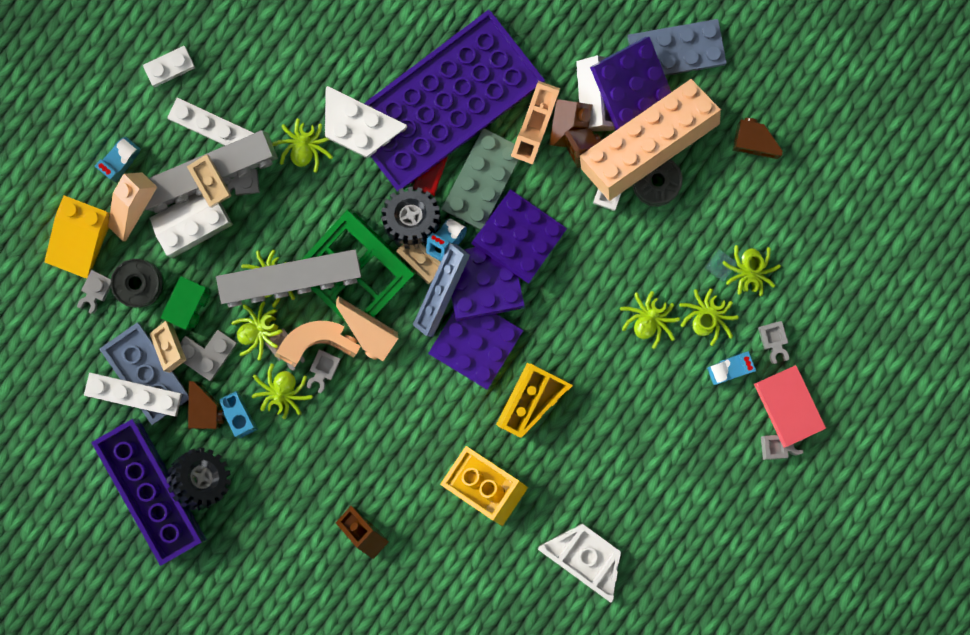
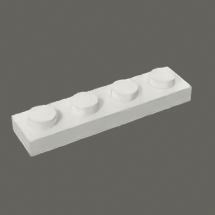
(206, 123)
(133, 394)

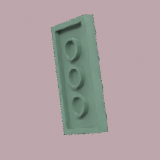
(481, 180)

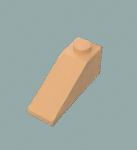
(129, 203)
(372, 334)

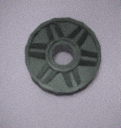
(664, 194)
(123, 279)

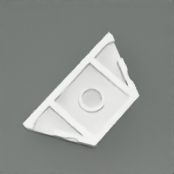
(357, 124)
(586, 558)

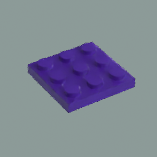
(630, 81)
(519, 236)
(485, 288)
(476, 346)

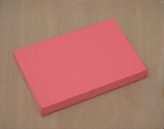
(789, 406)

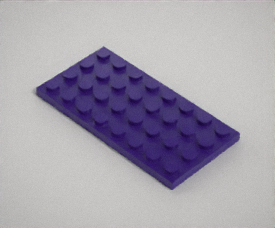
(451, 97)

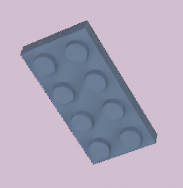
(686, 46)
(136, 361)

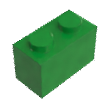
(185, 304)

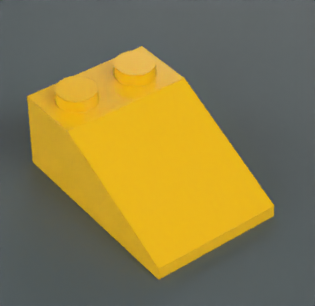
(76, 236)
(484, 486)

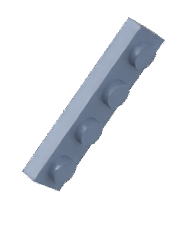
(441, 290)

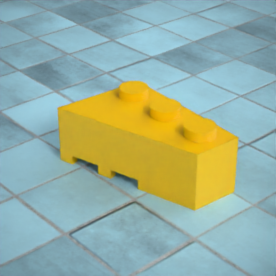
(531, 399)

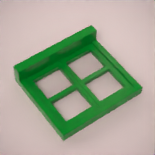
(376, 247)

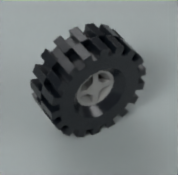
(408, 207)
(209, 475)

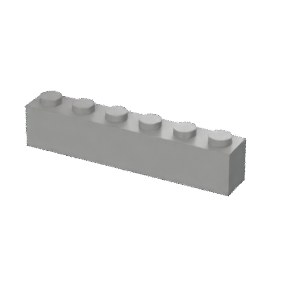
(230, 160)
(289, 276)

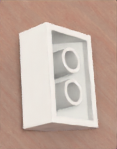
(590, 94)
(188, 224)

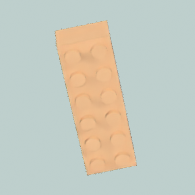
(650, 139)

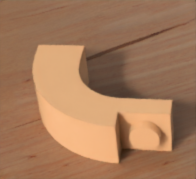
(535, 122)
(315, 333)

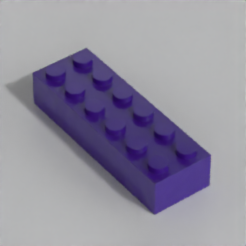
(144, 488)

